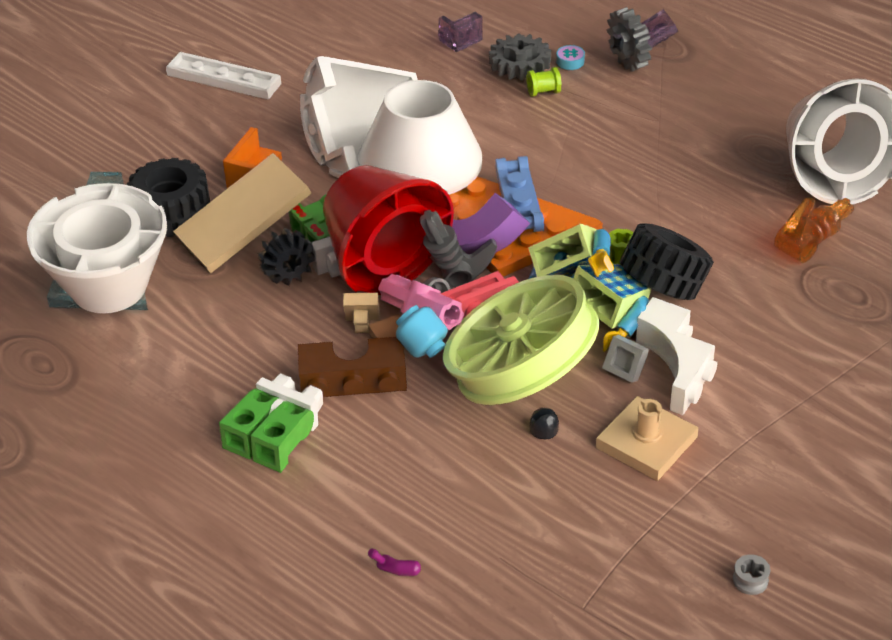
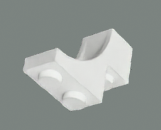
(667, 333)

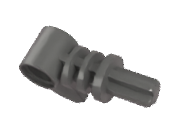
(444, 247)

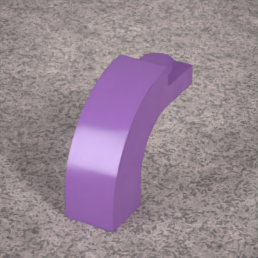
(494, 220)

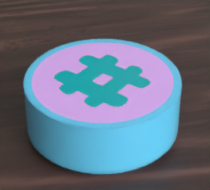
(570, 57)

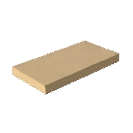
(242, 212)

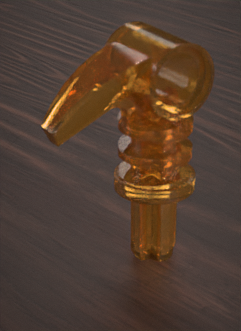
(806, 230)

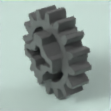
(629, 39)
(519, 55)

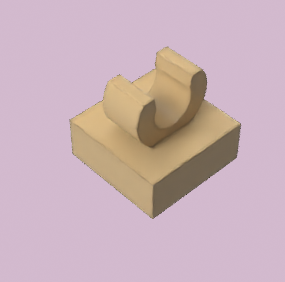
(361, 309)

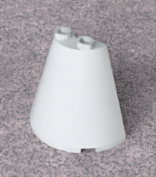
(342, 106)

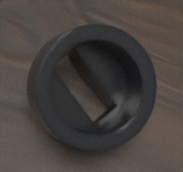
(544, 423)

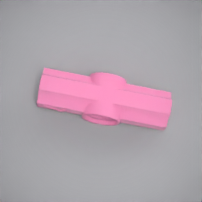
(406, 294)

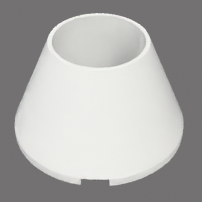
(423, 136)
(864, 153)
(99, 244)

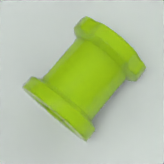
(543, 81)
(619, 242)

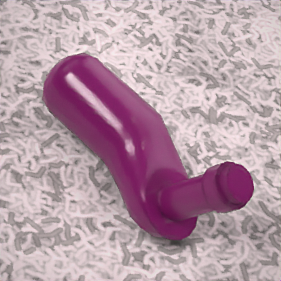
(394, 566)

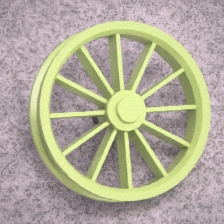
(521, 339)

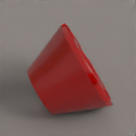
(378, 226)

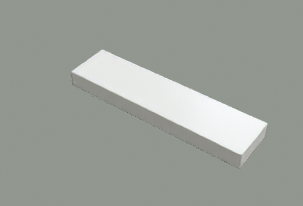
(223, 75)

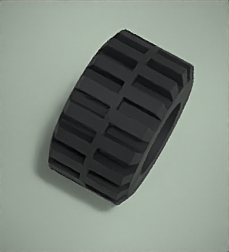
(175, 186)
(666, 261)

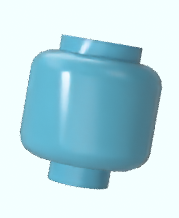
(421, 332)

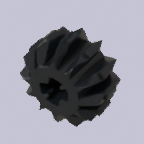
(286, 256)

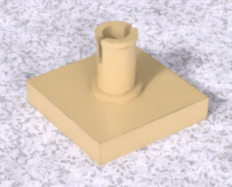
(647, 437)

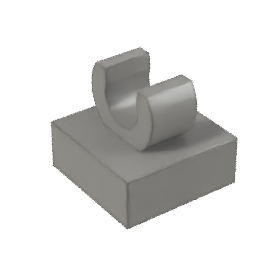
(625, 358)

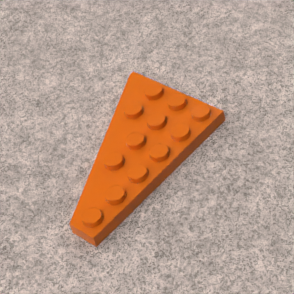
(517, 254)

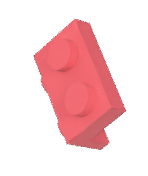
(479, 290)

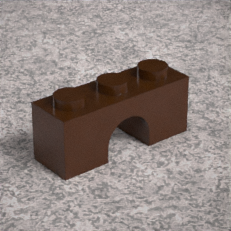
(375, 372)

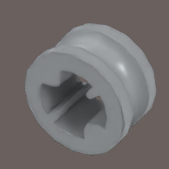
(744, 581)

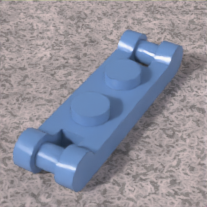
(519, 189)

